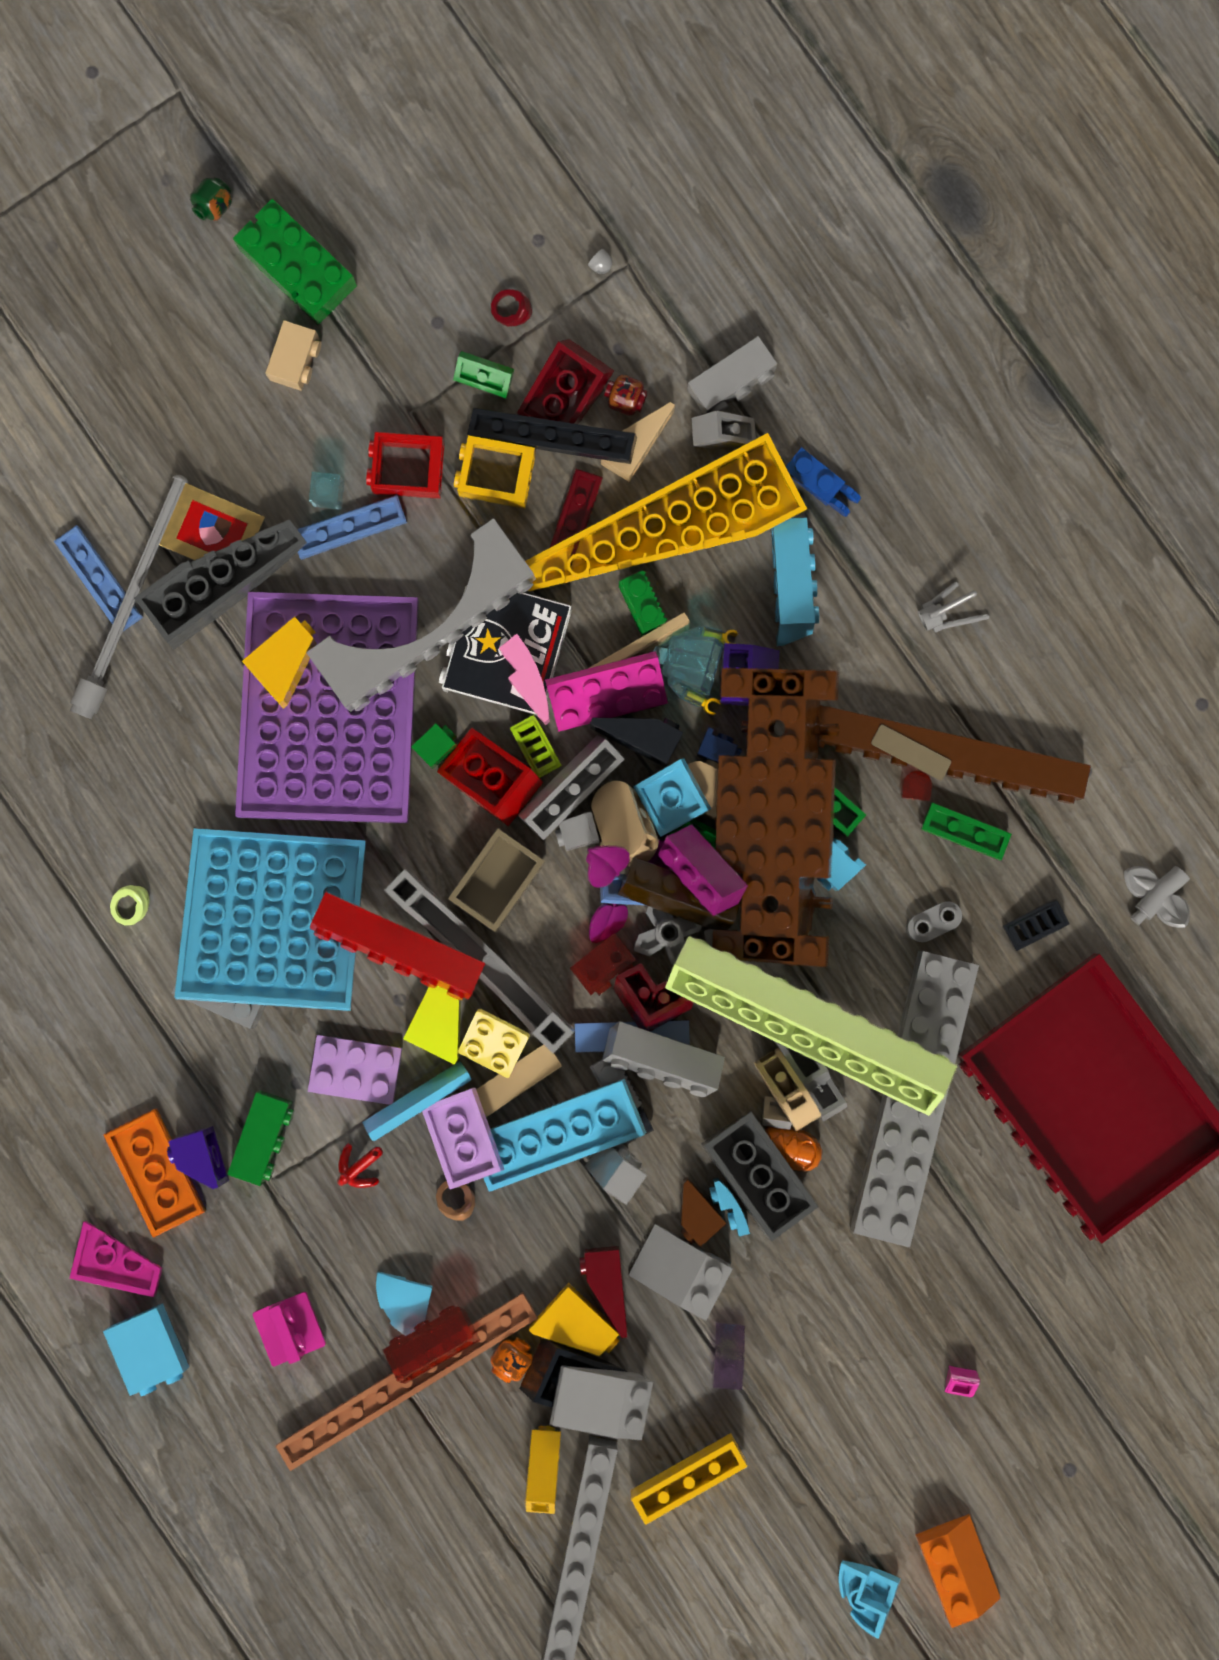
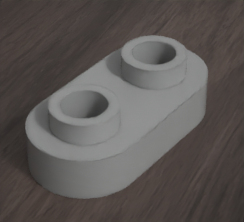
(934, 921)

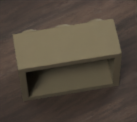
(497, 880)

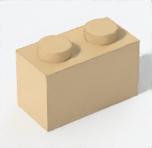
(293, 355)

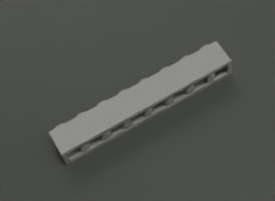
(581, 1549)

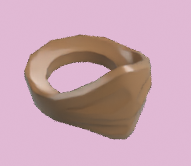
(461, 1213)

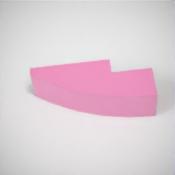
(527, 677)

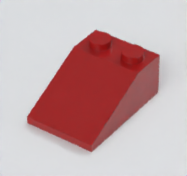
(490, 776)

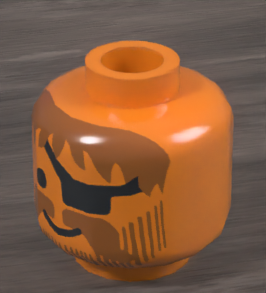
(511, 1360)

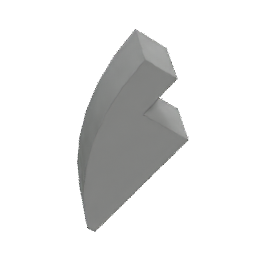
(816, 1081)

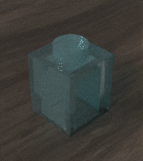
(326, 490)

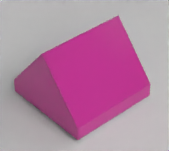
(961, 1381)

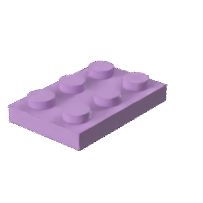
(355, 1069)
(462, 1138)

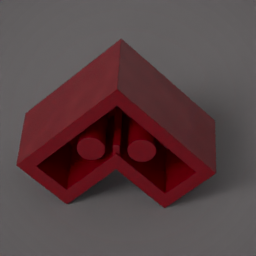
(647, 1003)

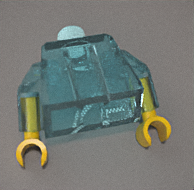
(693, 662)

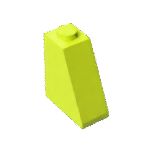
(437, 1025)

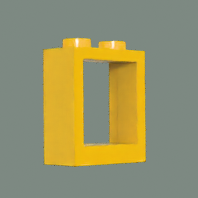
(466, 454)

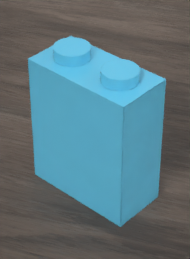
(146, 1350)

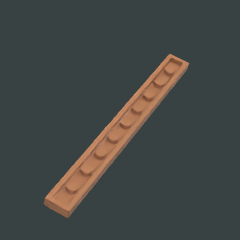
(389, 1392)

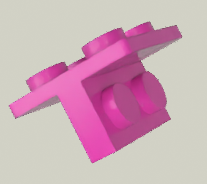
(289, 1329)

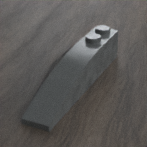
(211, 585)

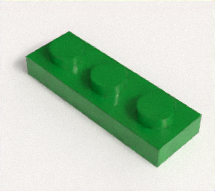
(966, 831)

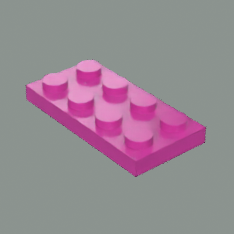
(606, 691)

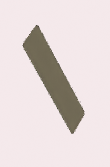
(911, 752)

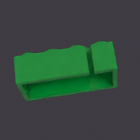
(295, 261)

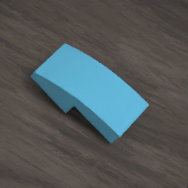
(726, 1200)

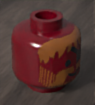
(626, 395)

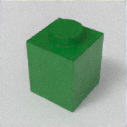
(435, 745)

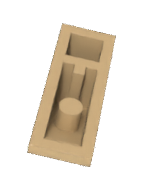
(647, 433)

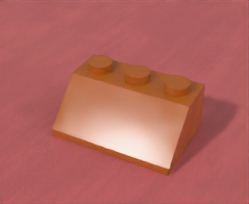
(958, 1570)

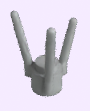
(933, 615)

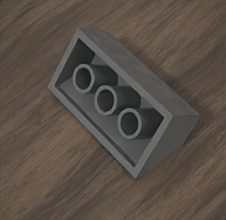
(759, 1175)

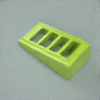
(524, 725)

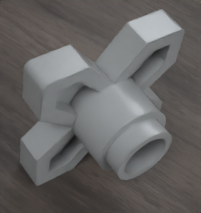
(653, 940)

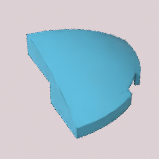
(403, 1301)
(869, 1594)

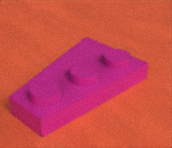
(113, 1264)

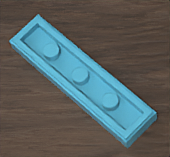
(416, 1101)

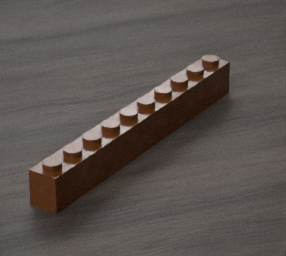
(968, 756)

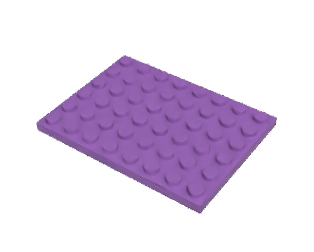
(315, 753)

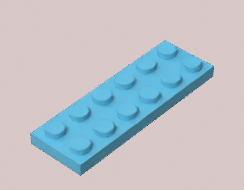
(565, 1133)

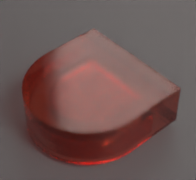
(917, 786)

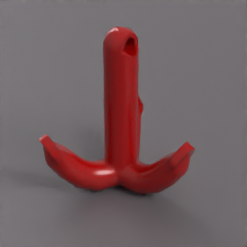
(348, 1175)

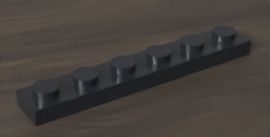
(553, 435)

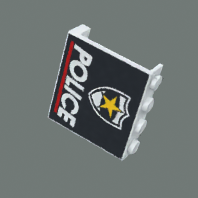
(480, 668)

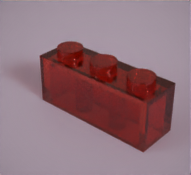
(430, 1344)

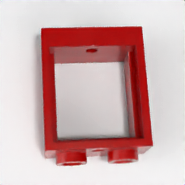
(376, 451)

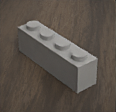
(570, 787)
(663, 1059)

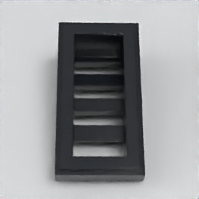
(1058, 913)

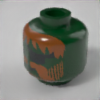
(211, 199)

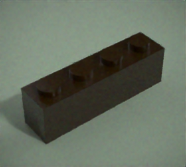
(667, 893)

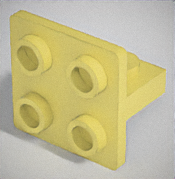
(493, 1043)

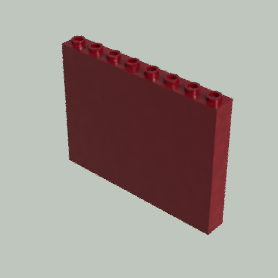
(1095, 1098)

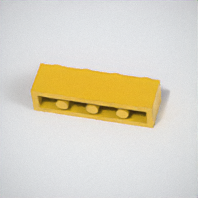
(688, 1478)

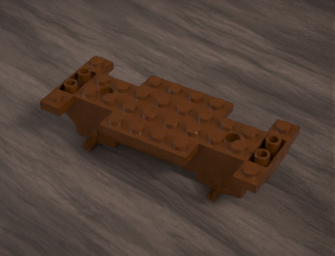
(778, 814)

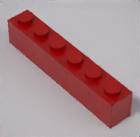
(396, 946)

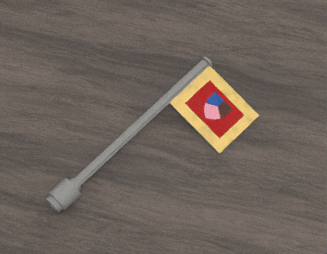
(189, 525)

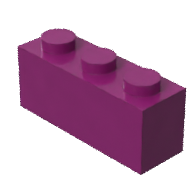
(702, 870)

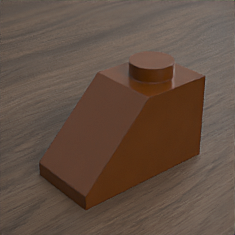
(698, 1215)

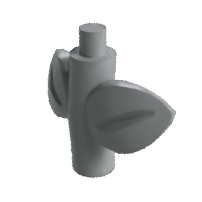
(1158, 895)

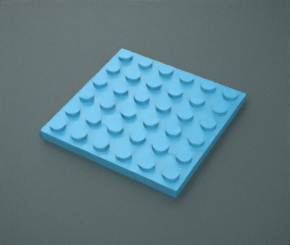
(252, 918)

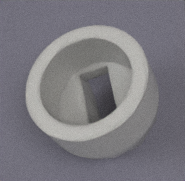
(601, 262)

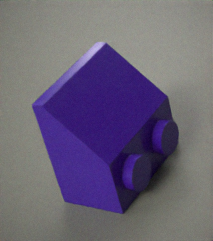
(199, 1157)

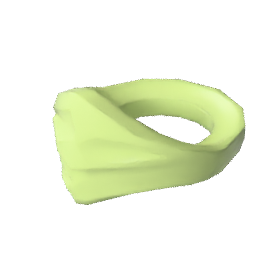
(140, 896)

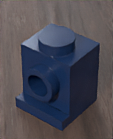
(717, 745)

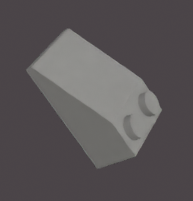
(681, 1271)
(602, 1402)

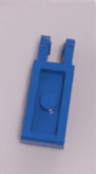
(820, 481)

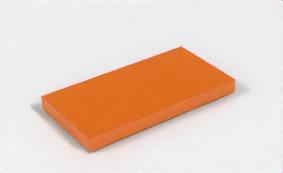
(158, 1188)

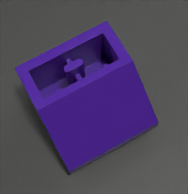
(747, 657)

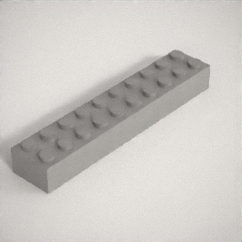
(902, 1135)

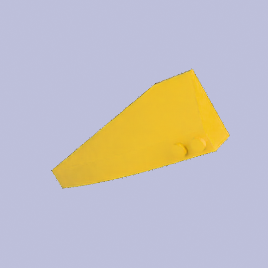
(708, 508)

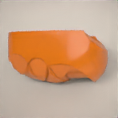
(797, 1147)

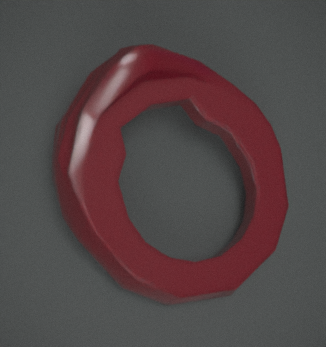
(523, 314)

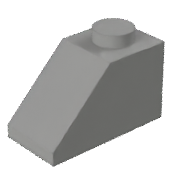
(722, 430)
(577, 832)

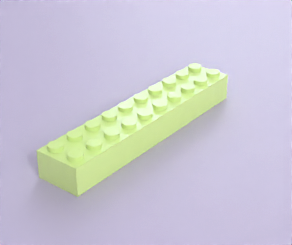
(811, 1026)

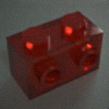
(602, 965)

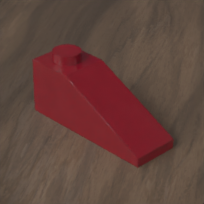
(605, 1279)

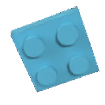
(672, 797)

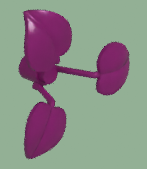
(604, 866)

